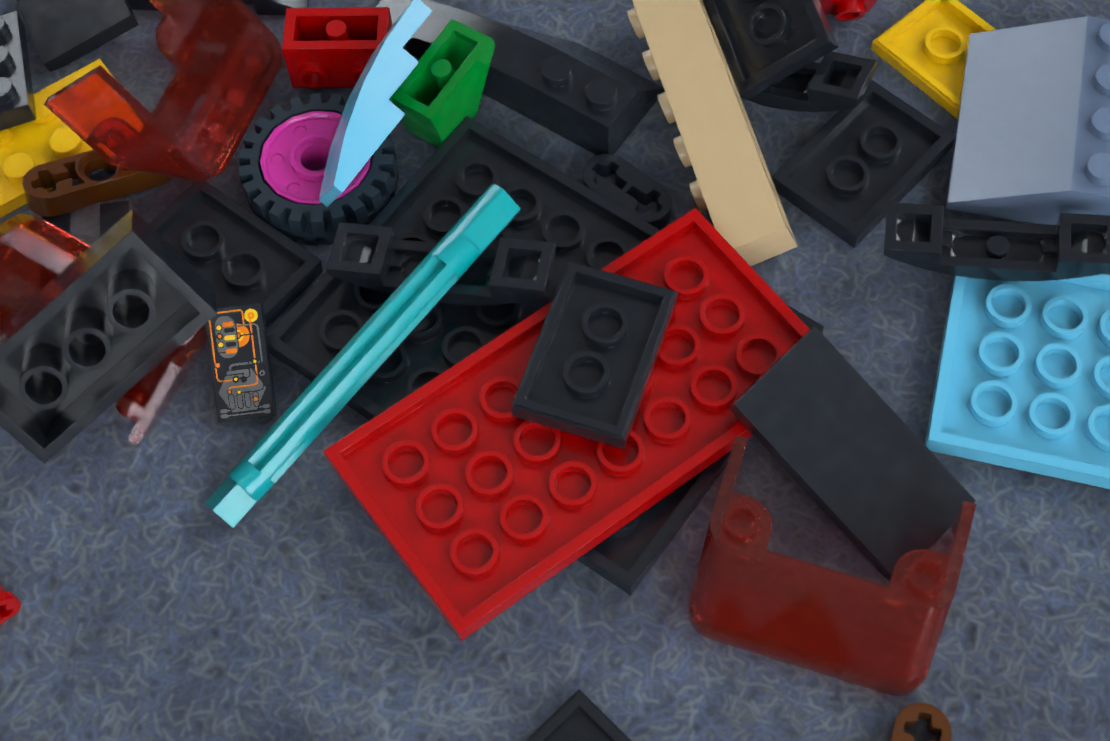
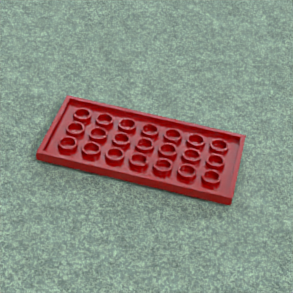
(502, 503)

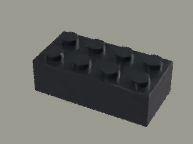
(96, 333)

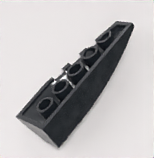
(549, 79)

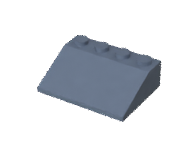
(1034, 122)

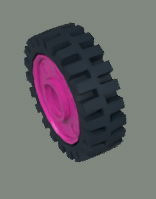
(281, 176)

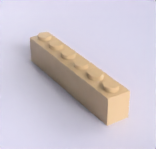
(712, 126)

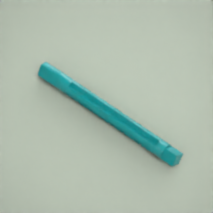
(362, 355)

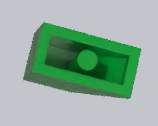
(445, 83)

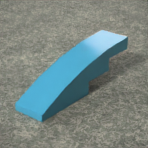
(368, 112)

